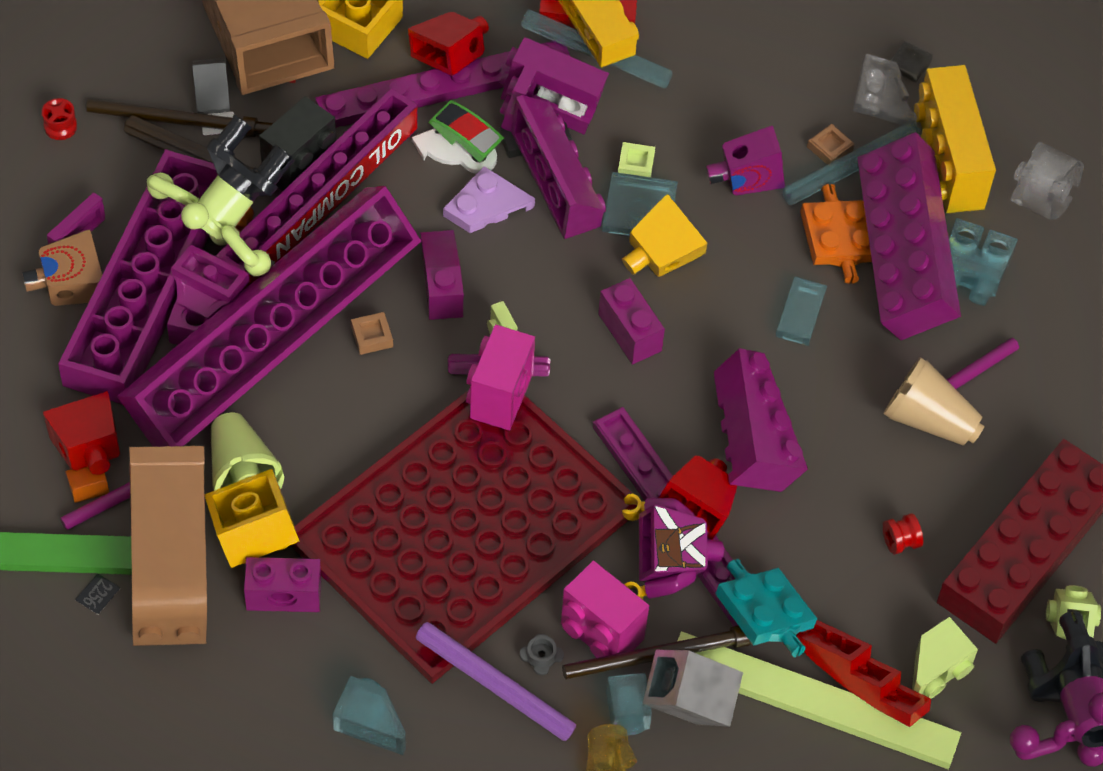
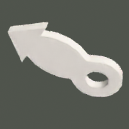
(442, 151)

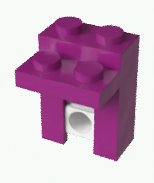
(553, 77)

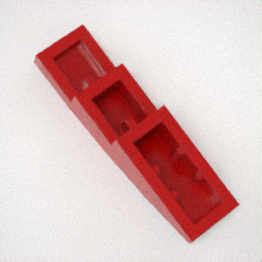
(851, 665)

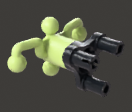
(228, 194)

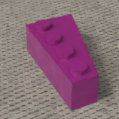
(757, 424)

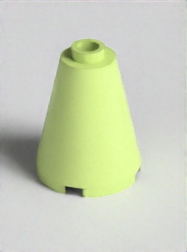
(239, 452)

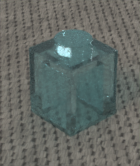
(625, 702)

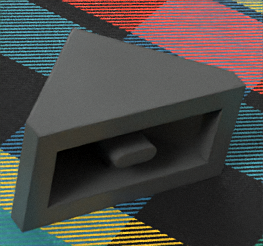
(211, 86)

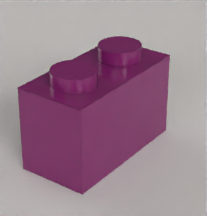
(631, 321)

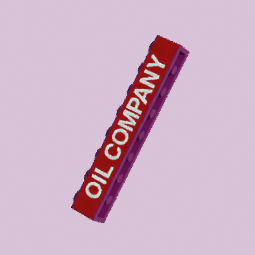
(328, 180)

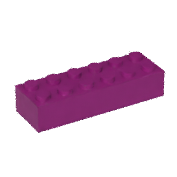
(908, 237)

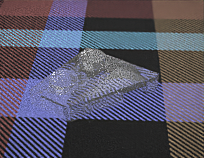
(882, 91)

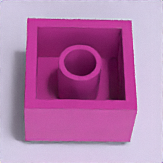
(500, 376)
(603, 612)

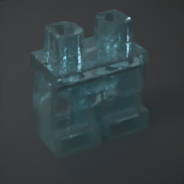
(979, 268)

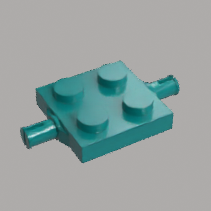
(766, 607)

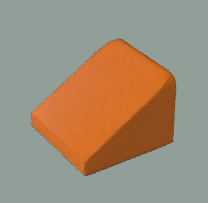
(86, 485)

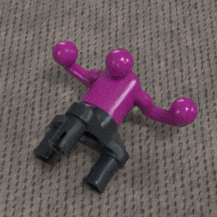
(1075, 683)

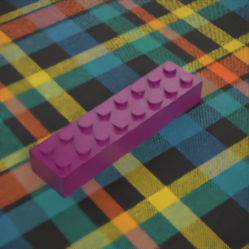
(136, 288)

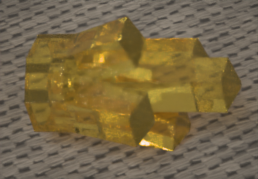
(609, 749)

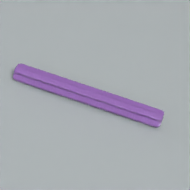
(495, 681)

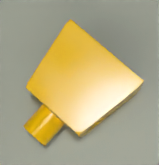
(664, 240)

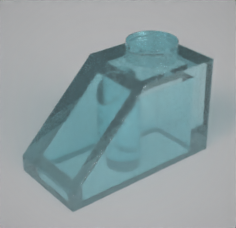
(369, 715)

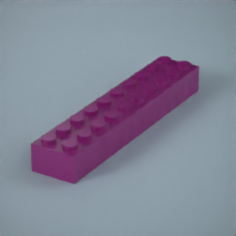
(269, 319)

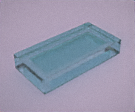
(801, 311)

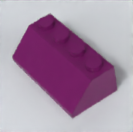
(556, 167)

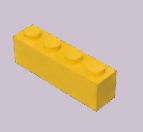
(603, 28)

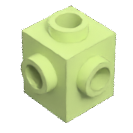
(1073, 598)

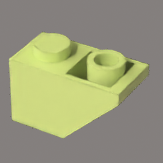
(941, 656)

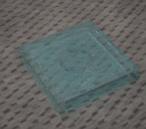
(632, 199)

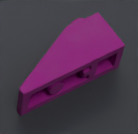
(442, 275)

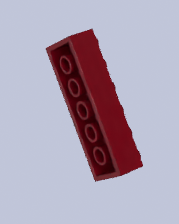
(1026, 542)

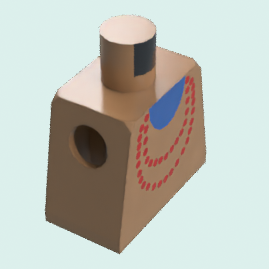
(67, 270)

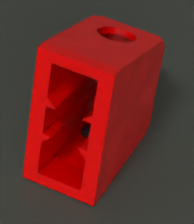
(448, 41)
(85, 433)
(704, 490)

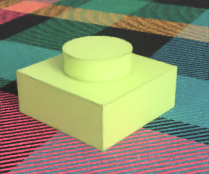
(636, 159)
(500, 316)

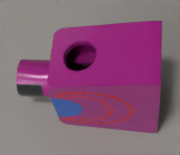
(750, 163)

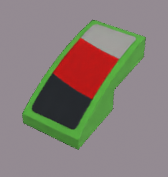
(467, 128)

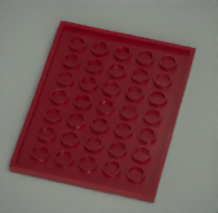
(462, 527)

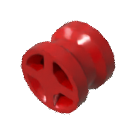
(53, 115)
(902, 533)

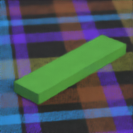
(65, 553)

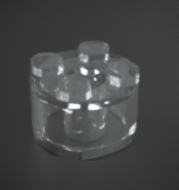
(1047, 181)

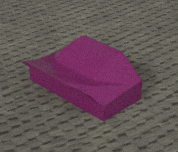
(206, 281)

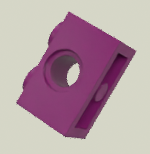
(282, 584)

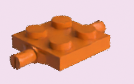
(837, 232)

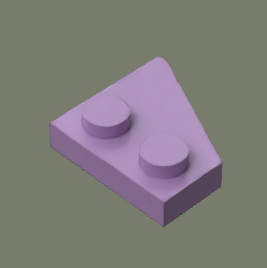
(485, 201)

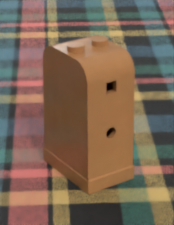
(272, 40)
(168, 545)

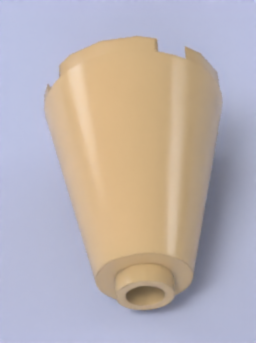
(934, 406)

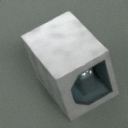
(692, 687)

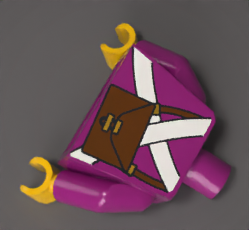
(670, 545)

